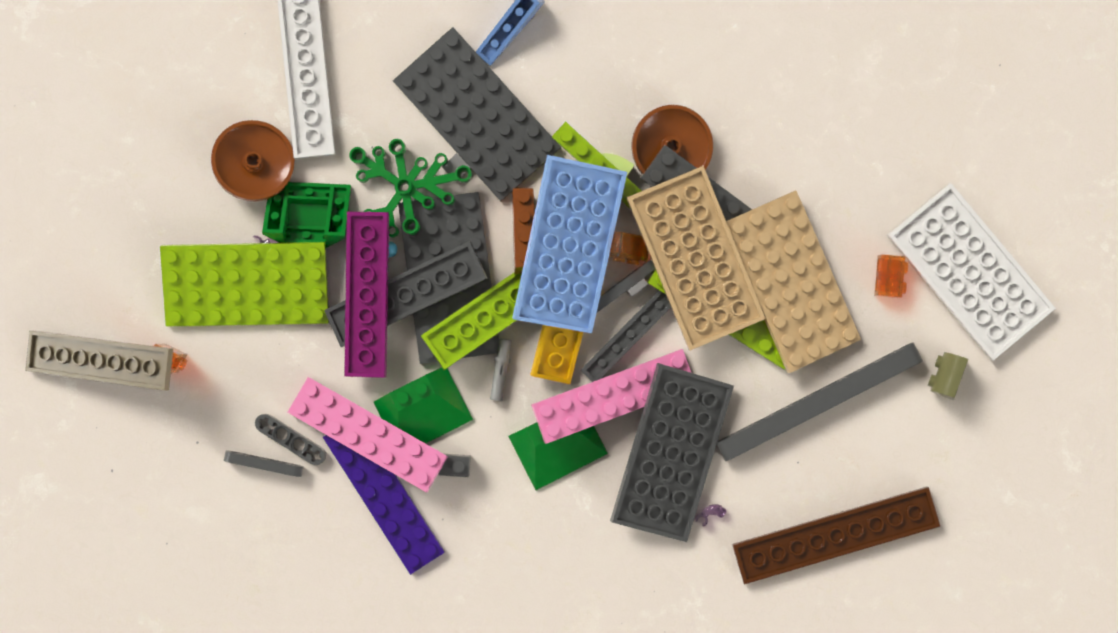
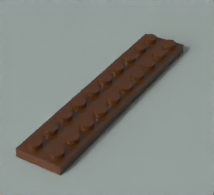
(836, 535)

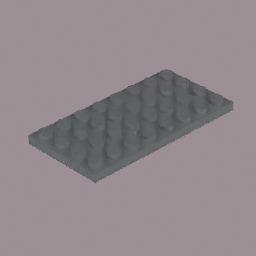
(476, 114)
(440, 232)
(671, 453)

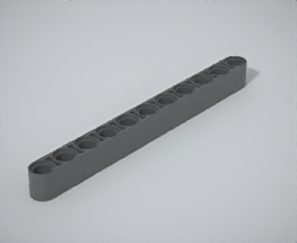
(819, 401)

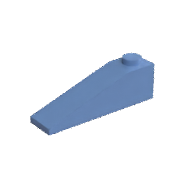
(508, 28)

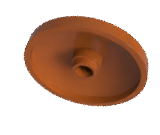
(679, 130)
(252, 160)

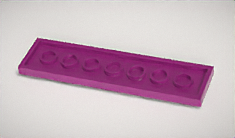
(366, 294)

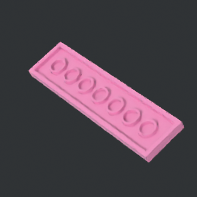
(600, 399)
(367, 434)

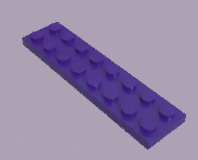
(390, 507)

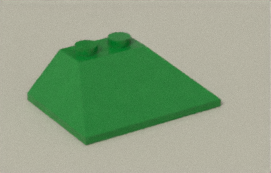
(308, 213)
(425, 406)
(557, 458)

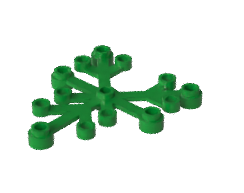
(428, 182)

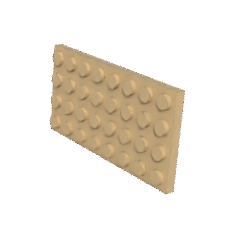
(696, 258)
(793, 282)

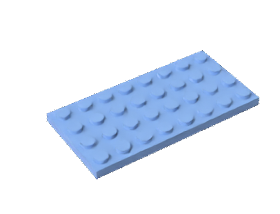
(569, 244)

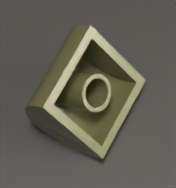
(948, 375)

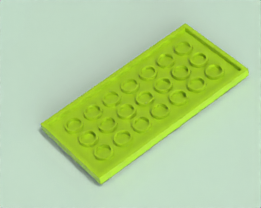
(244, 284)

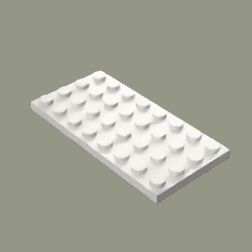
(971, 272)

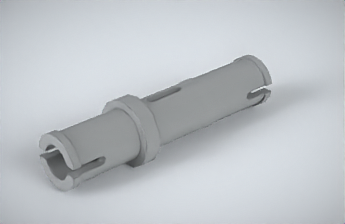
(500, 369)

